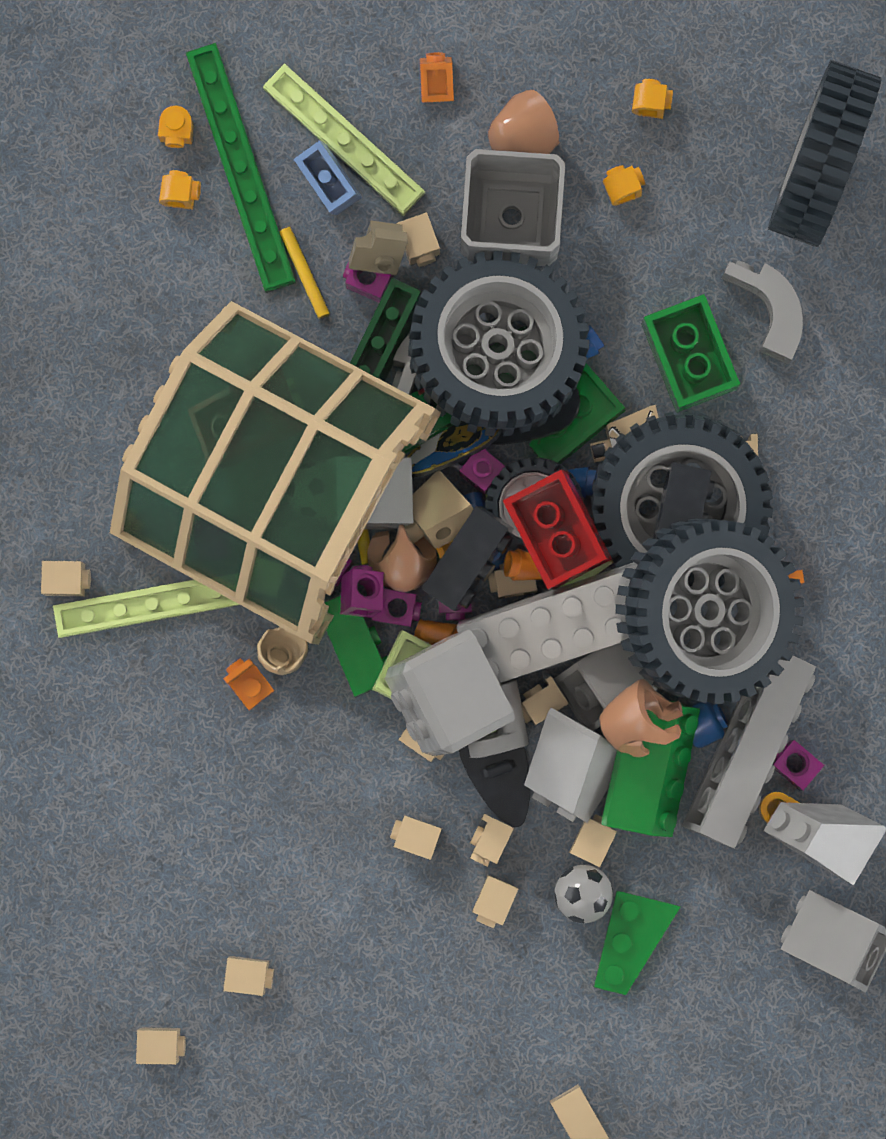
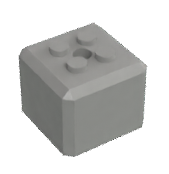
(519, 182)
(448, 695)

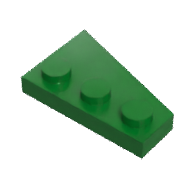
(596, 411)
(630, 939)

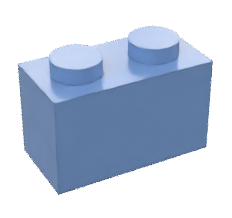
(327, 178)

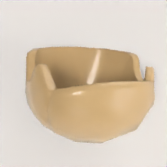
(281, 651)

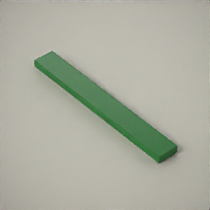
(240, 167)

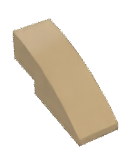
(578, 1115)

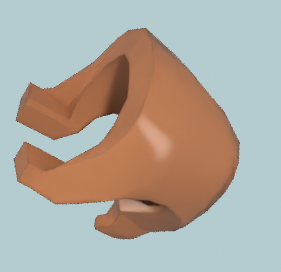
(525, 125)
(403, 563)
(628, 724)

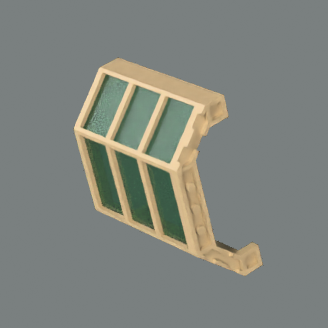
(263, 467)

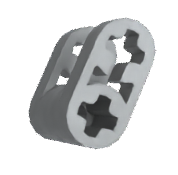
(509, 736)

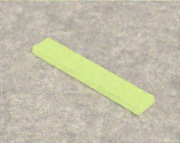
(344, 139)
(137, 607)

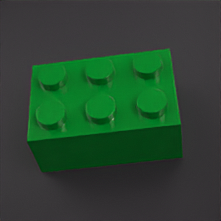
(690, 353)

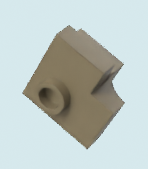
(380, 248)

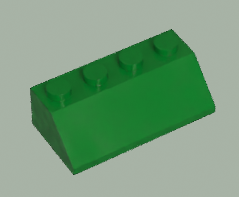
(649, 788)

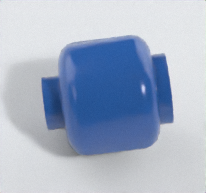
(710, 724)

